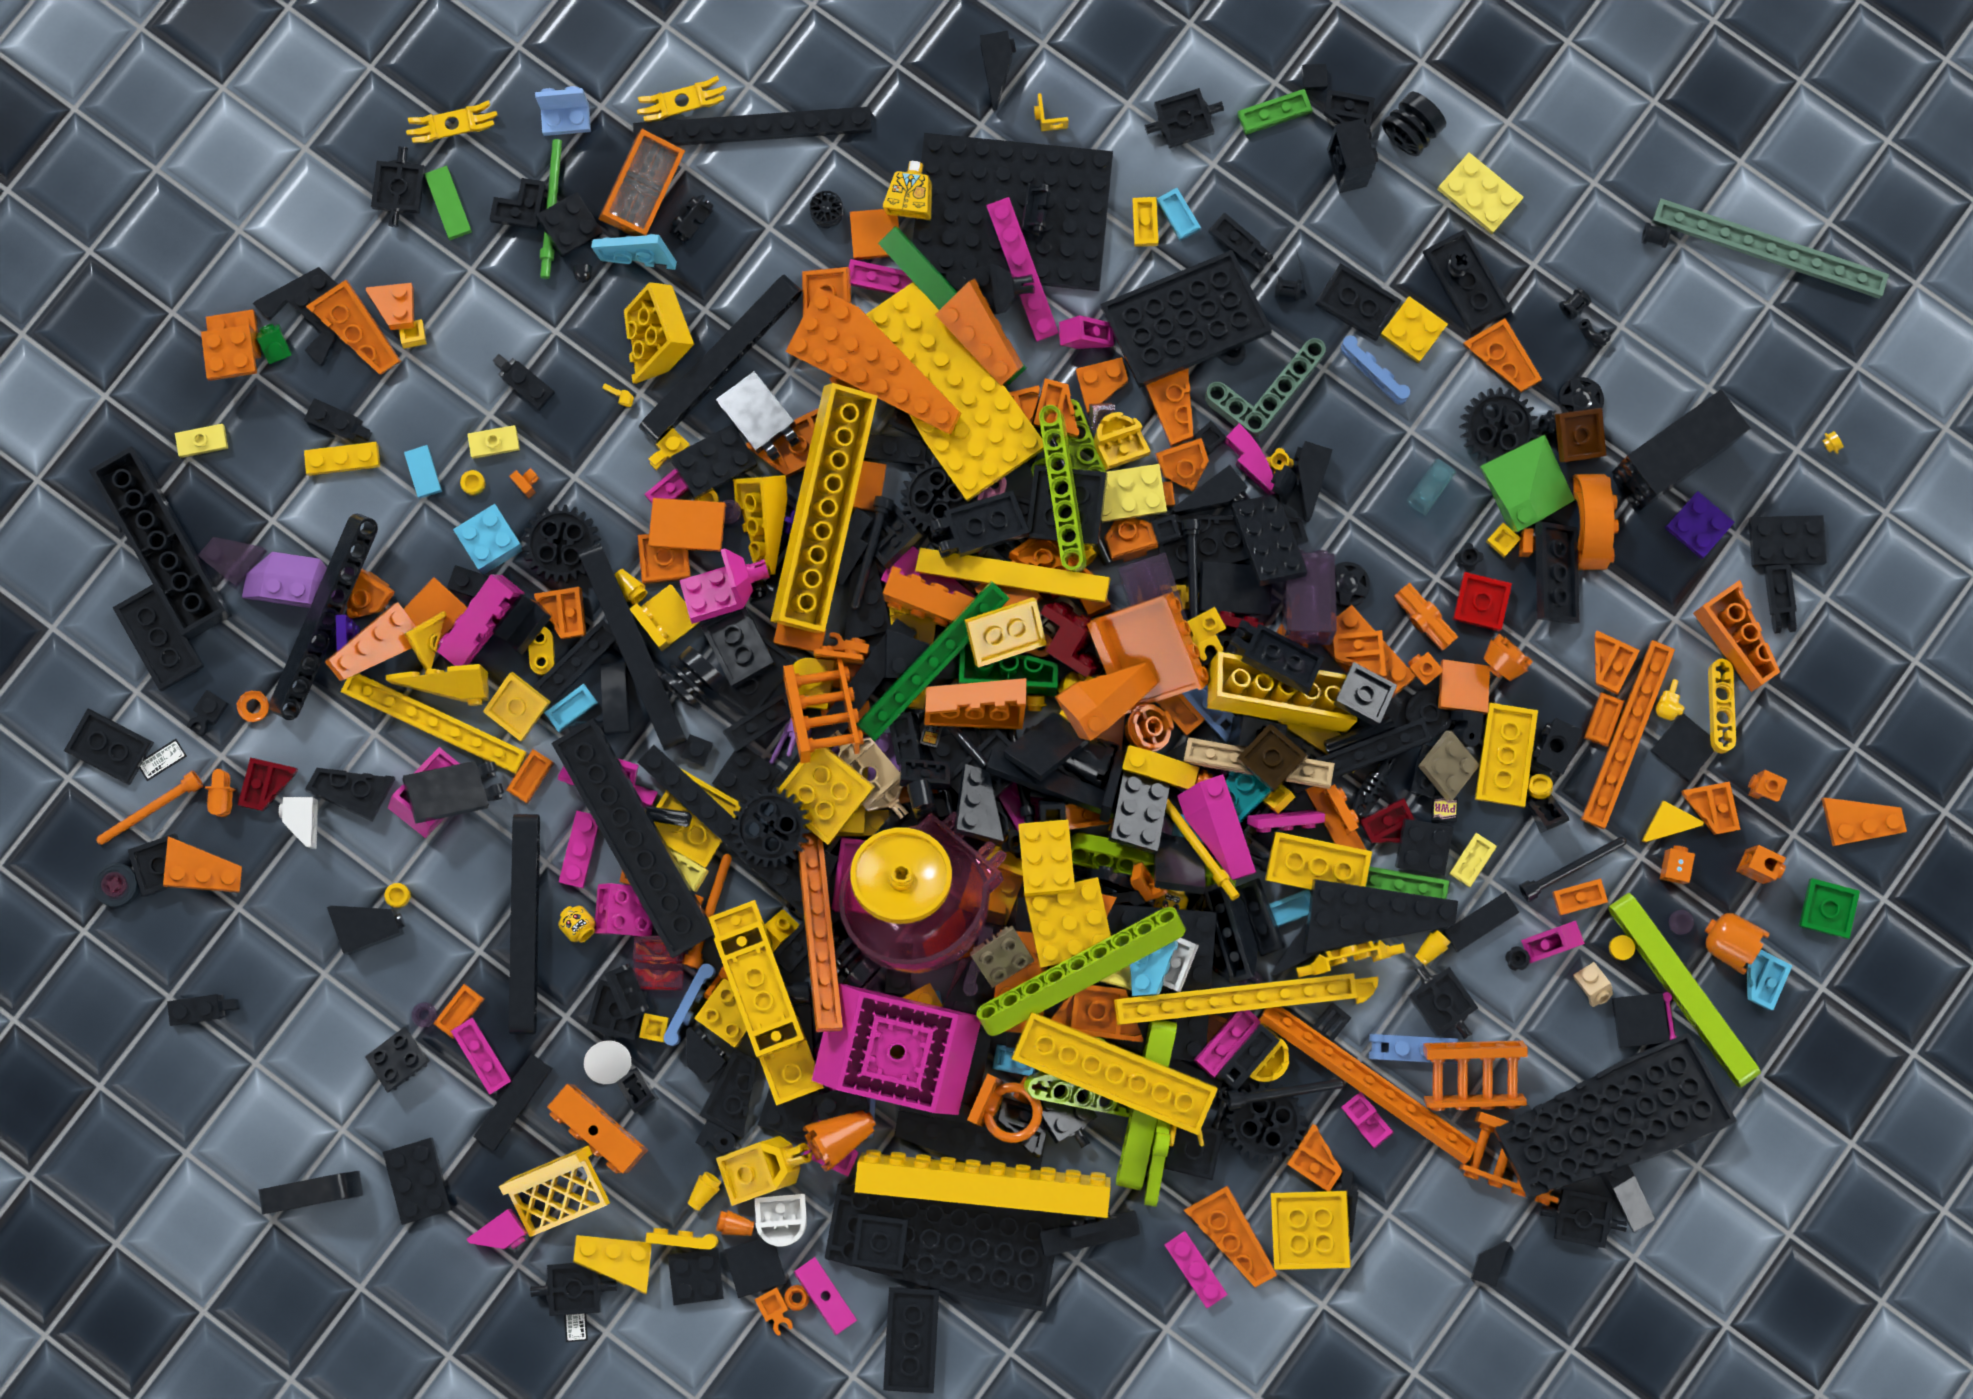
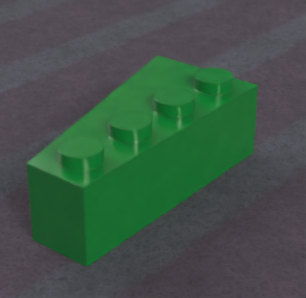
(1039, 674)

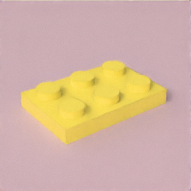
(1480, 193)
(1134, 493)

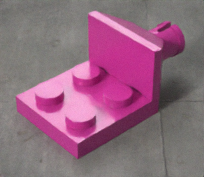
(722, 588)

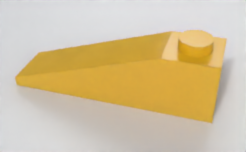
(459, 683)

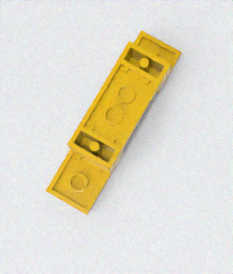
(764, 1002)

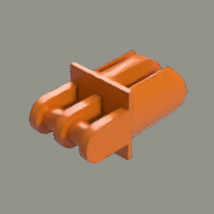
(220, 794)

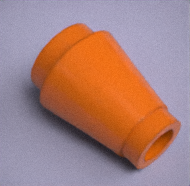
(734, 1224)

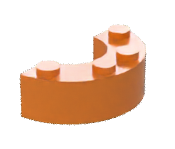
(1596, 520)

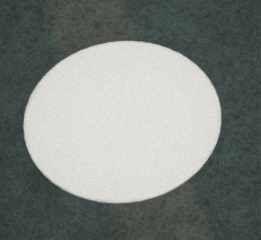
(607, 1062)

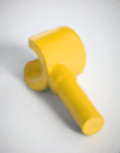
(625, 396)

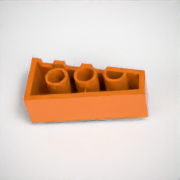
(1738, 636)

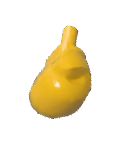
(1668, 704)

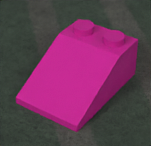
(399, 801)

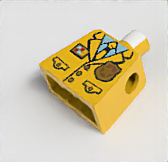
(909, 193)

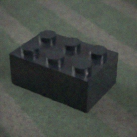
(1352, 155)

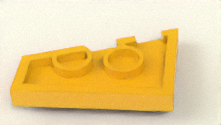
(615, 1258)

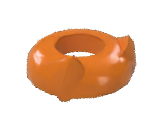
(242, 706)

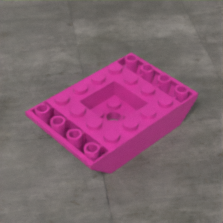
(935, 1058)

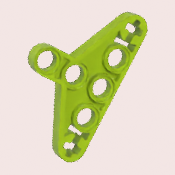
(1078, 445)
(1070, 1095)
(1156, 1165)

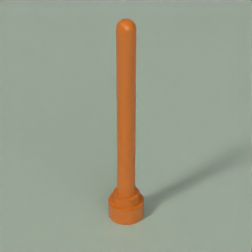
(190, 783)
(694, 956)

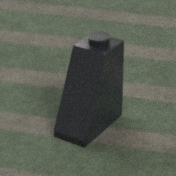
(364, 927)

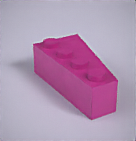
(477, 622)

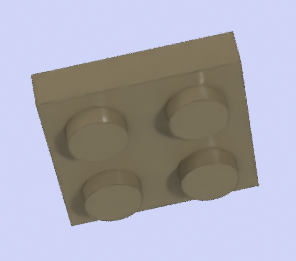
(1449, 765)

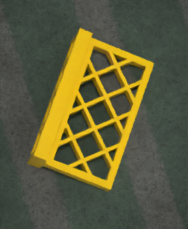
(549, 1171)

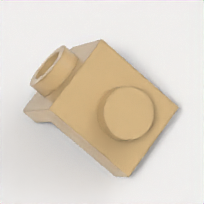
(1594, 984)

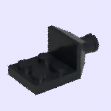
(995, 283)

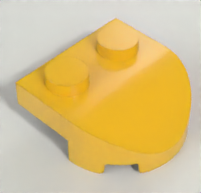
(1119, 440)
(810, 666)
(1274, 1063)

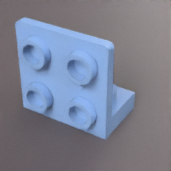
(563, 111)

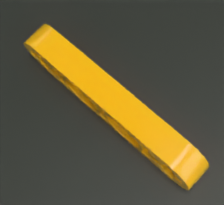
(1726, 706)

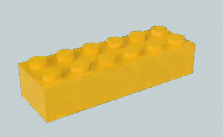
(1250, 692)

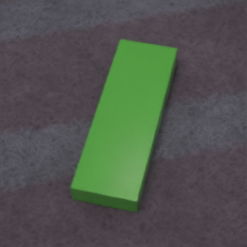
(1274, 111)
(448, 203)

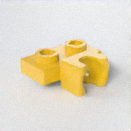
(1204, 629)

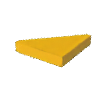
(425, 639)
(1670, 821)

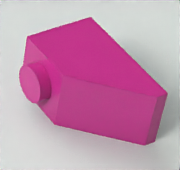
(1085, 332)
(1553, 941)
(501, 1232)

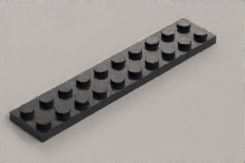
(633, 838)

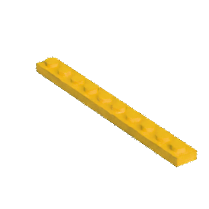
(1235, 998)

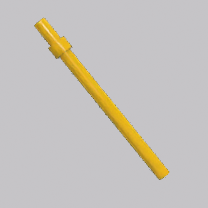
(1220, 876)

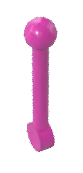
(1667, 998)

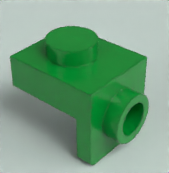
(273, 343)

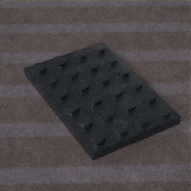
(1186, 318)

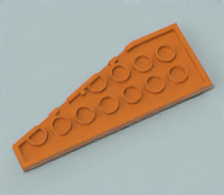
(855, 350)

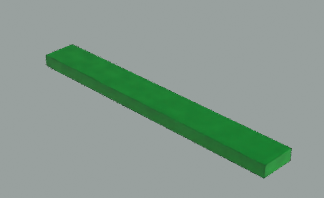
(921, 272)
(929, 664)

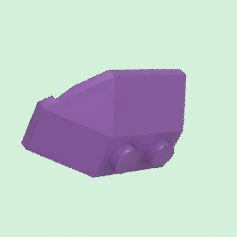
(285, 579)

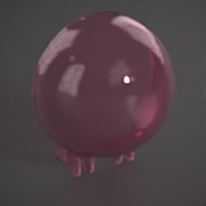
(945, 933)

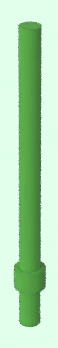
(547, 251)

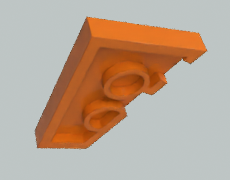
(1173, 406)

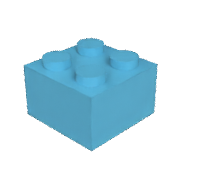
(488, 539)

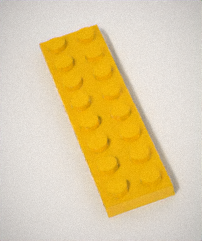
(1114, 1073)

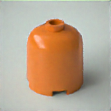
(1734, 940)

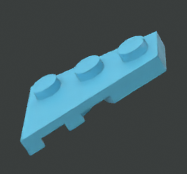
(624, 250)

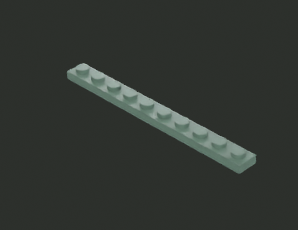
(1770, 248)

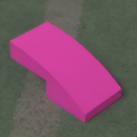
(1367, 1120)

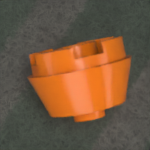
(1506, 658)
(1149, 727)

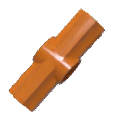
(1425, 617)

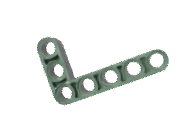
(1272, 395)

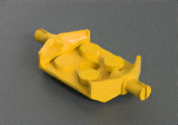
(1339, 956)

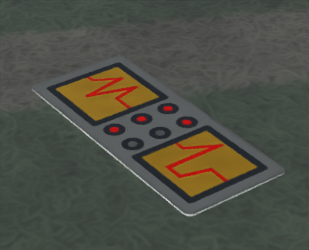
(931, 735)

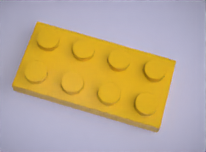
(1506, 755)
(1300, 860)

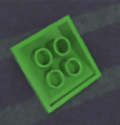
(1527, 484)

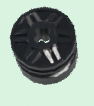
(1414, 123)
(693, 678)
(853, 965)

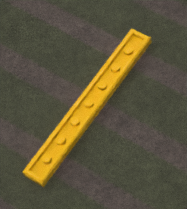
(1014, 575)
(434, 722)

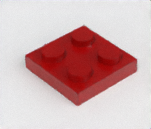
(1482, 601)

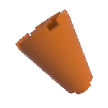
(838, 1136)

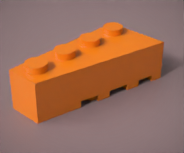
(980, 332)
(923, 599)
(977, 704)

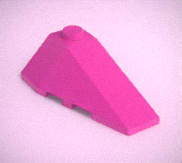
(1214, 819)

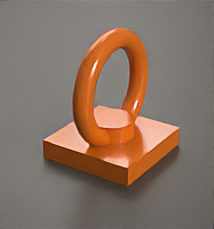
(989, 1101)

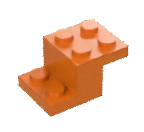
(231, 345)

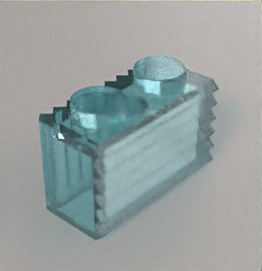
(1431, 486)

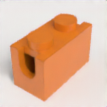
(1761, 864)

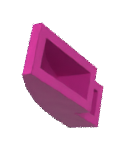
(1251, 460)

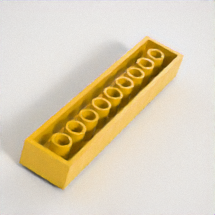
(824, 508)
(983, 1184)

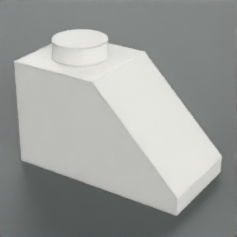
(301, 817)

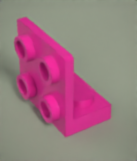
(620, 911)

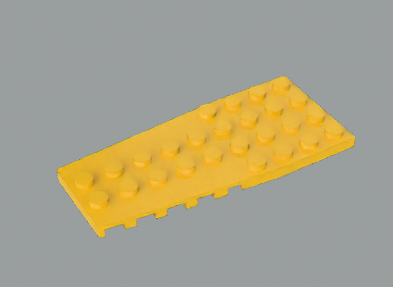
(992, 430)

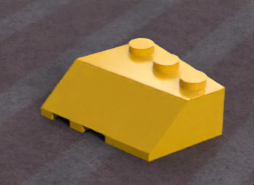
(656, 331)

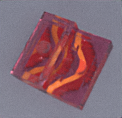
(655, 966)

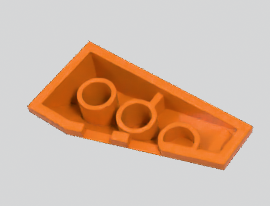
(1101, 701)

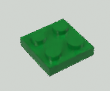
(1829, 908)

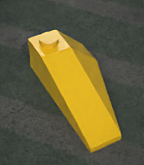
(763, 509)

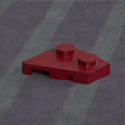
(263, 783)
(1386, 823)

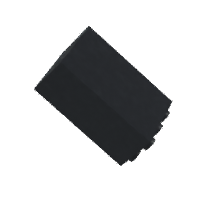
(1680, 450)

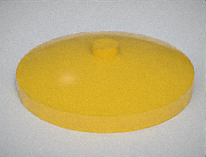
(901, 875)

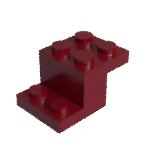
(1071, 639)

